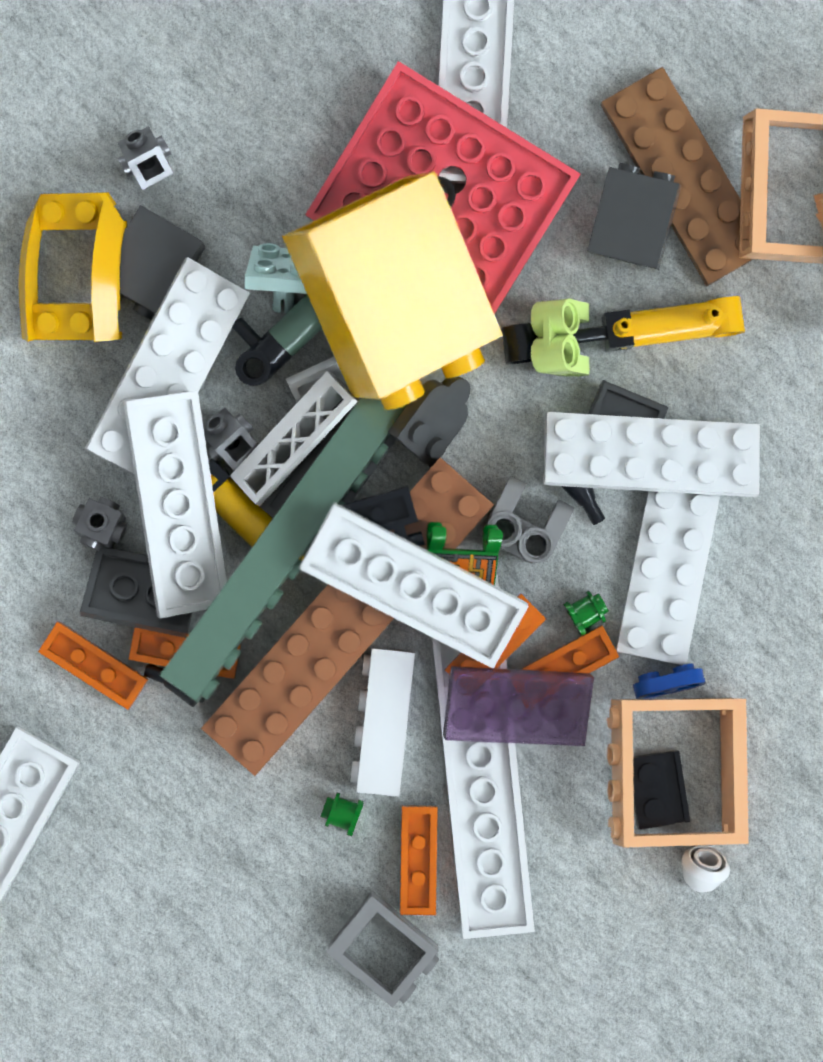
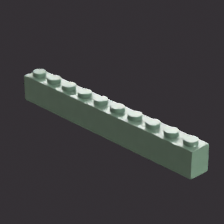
(280, 550)

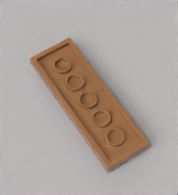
(667, 140)

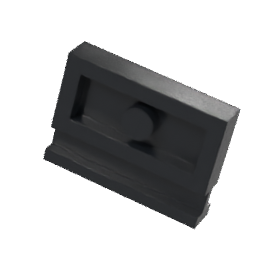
(659, 790)

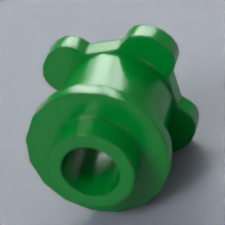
(587, 611)
(342, 813)

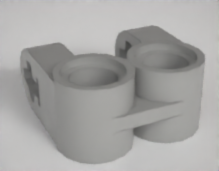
(523, 529)

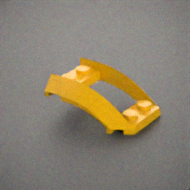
(73, 320)

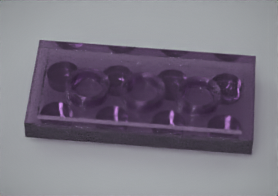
(517, 706)

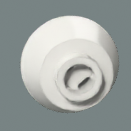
(704, 868)

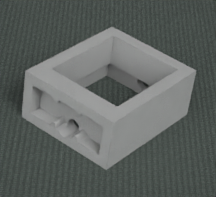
(353, 927)

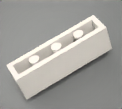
(384, 721)

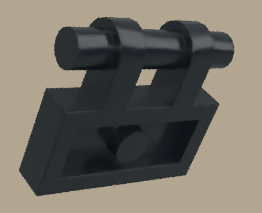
(390, 511)

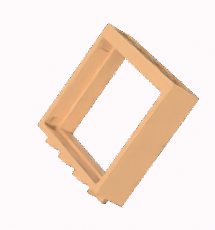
(755, 185)
(733, 772)

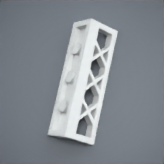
(289, 434)

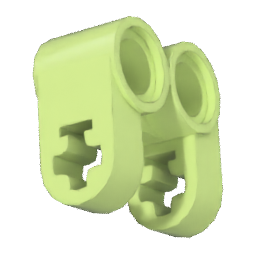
(556, 348)

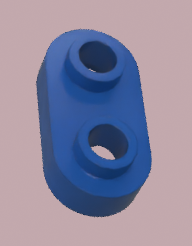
(683, 678)

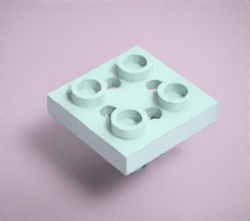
(273, 270)

